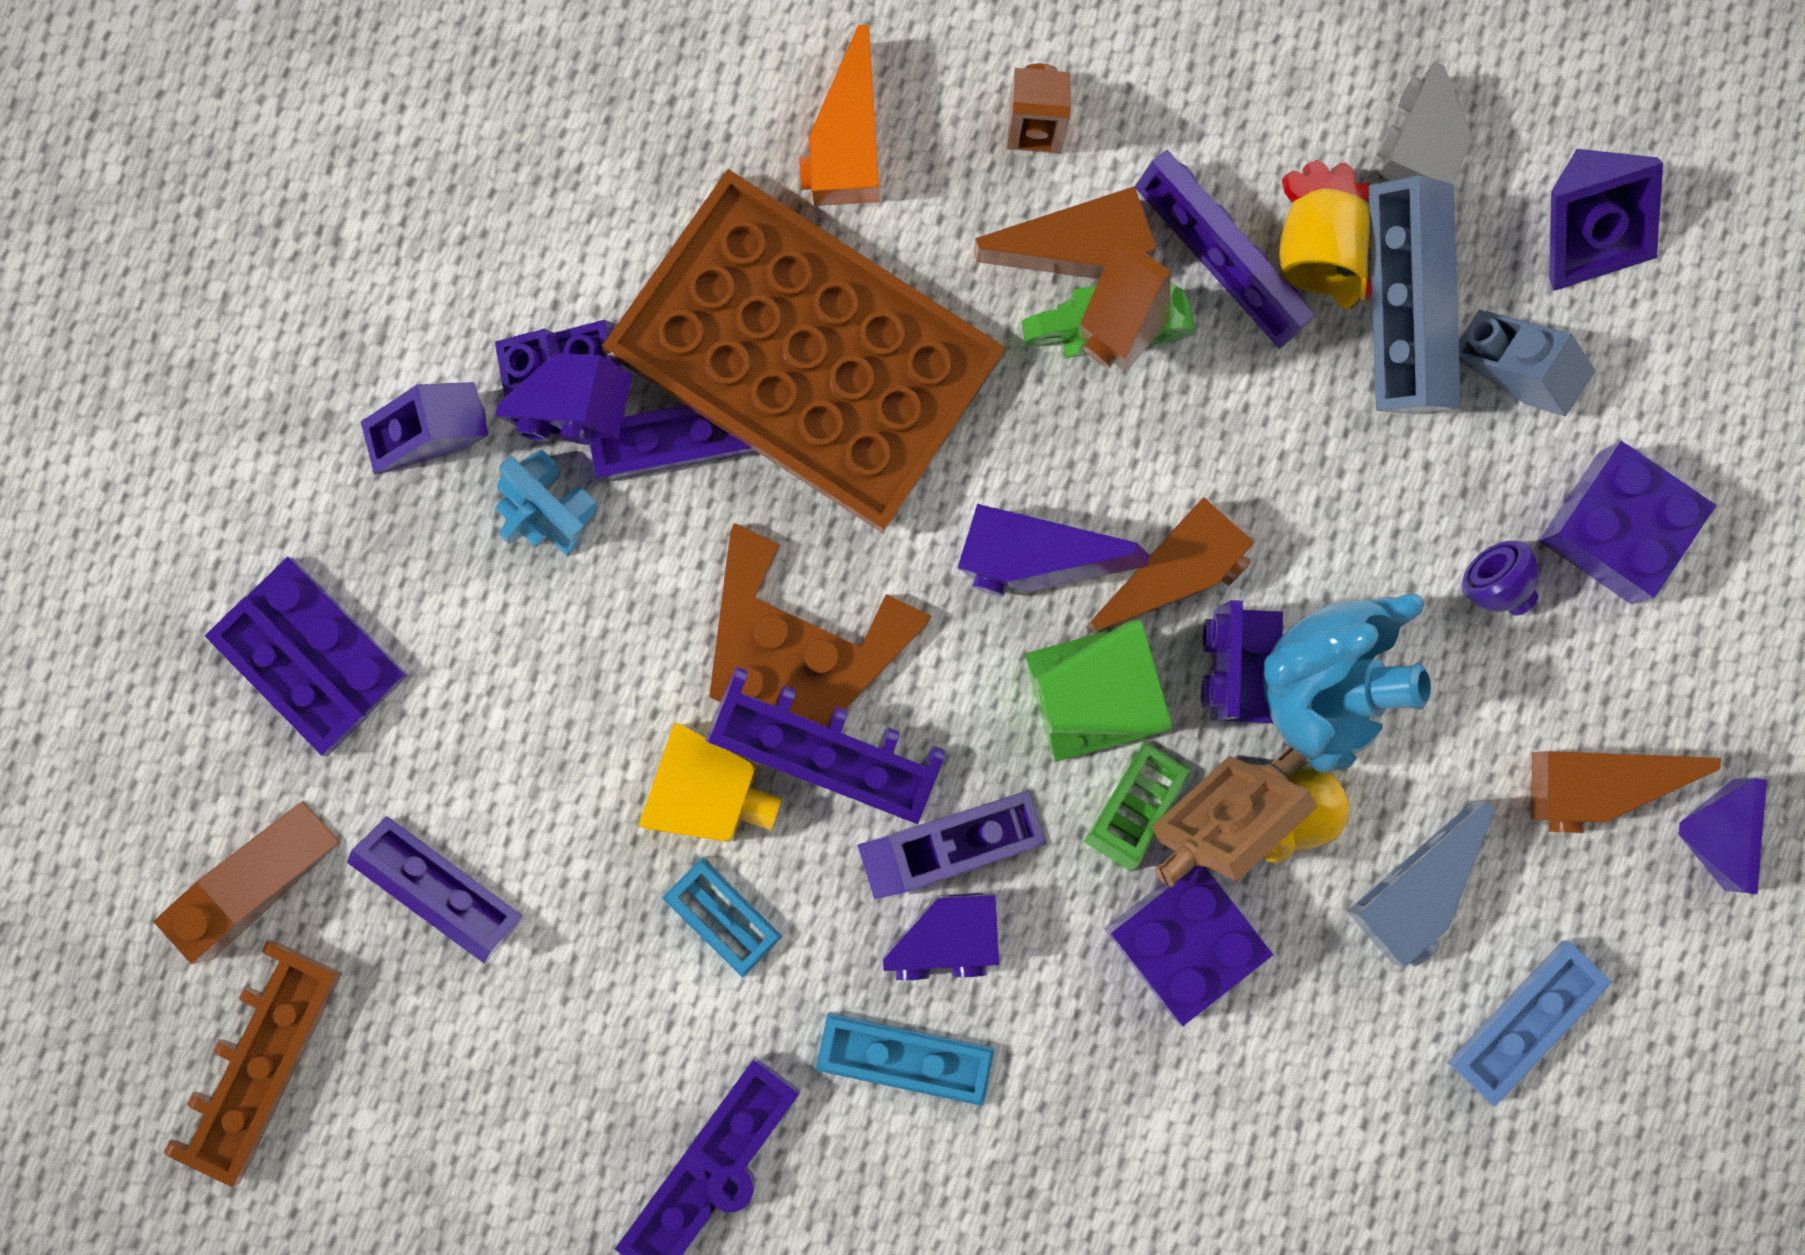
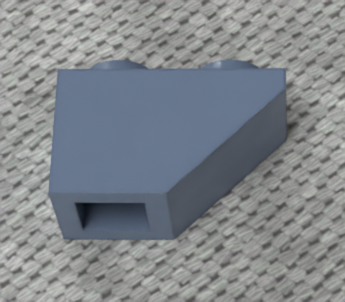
(1527, 360)

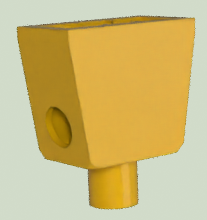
(705, 791)

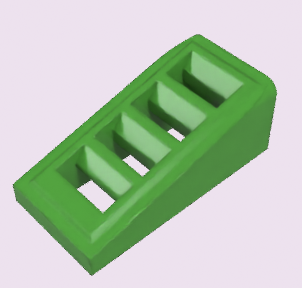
(1111, 845)

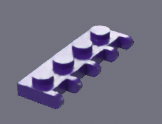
(822, 752)

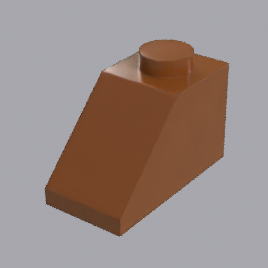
(1039, 109)

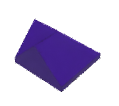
(1603, 215)

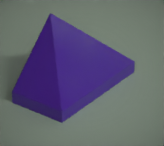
(1728, 834)

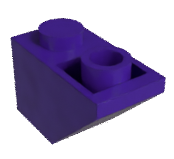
(571, 398)
(948, 933)

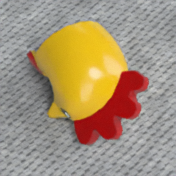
(1326, 229)

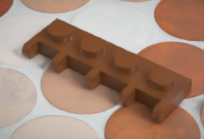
(257, 1066)

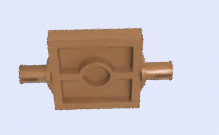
(1233, 817)

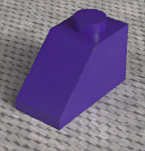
(424, 425)

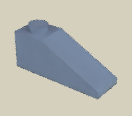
(1422, 893)

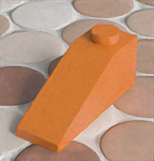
(843, 137)

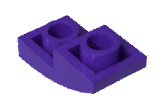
(527, 352)

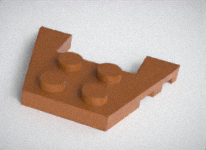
(792, 652)

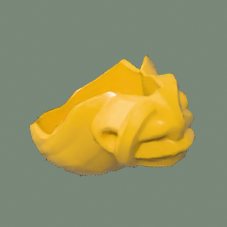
(1323, 823)

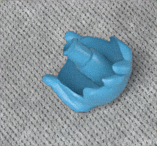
(1328, 685)

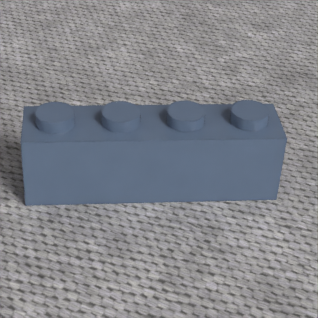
(1414, 295)

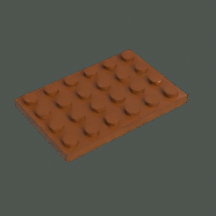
(804, 350)

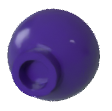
(1503, 578)

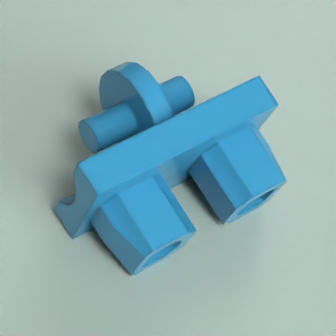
(534, 511)

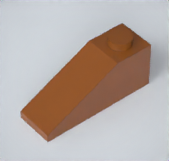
(1072, 239)
(1126, 306)
(1186, 563)
(1603, 786)
(245, 885)

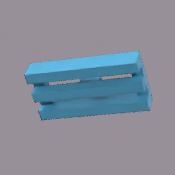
(757, 950)

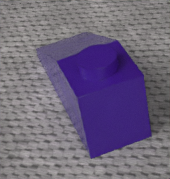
(1038, 554)
(951, 845)

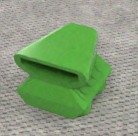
(1098, 691)

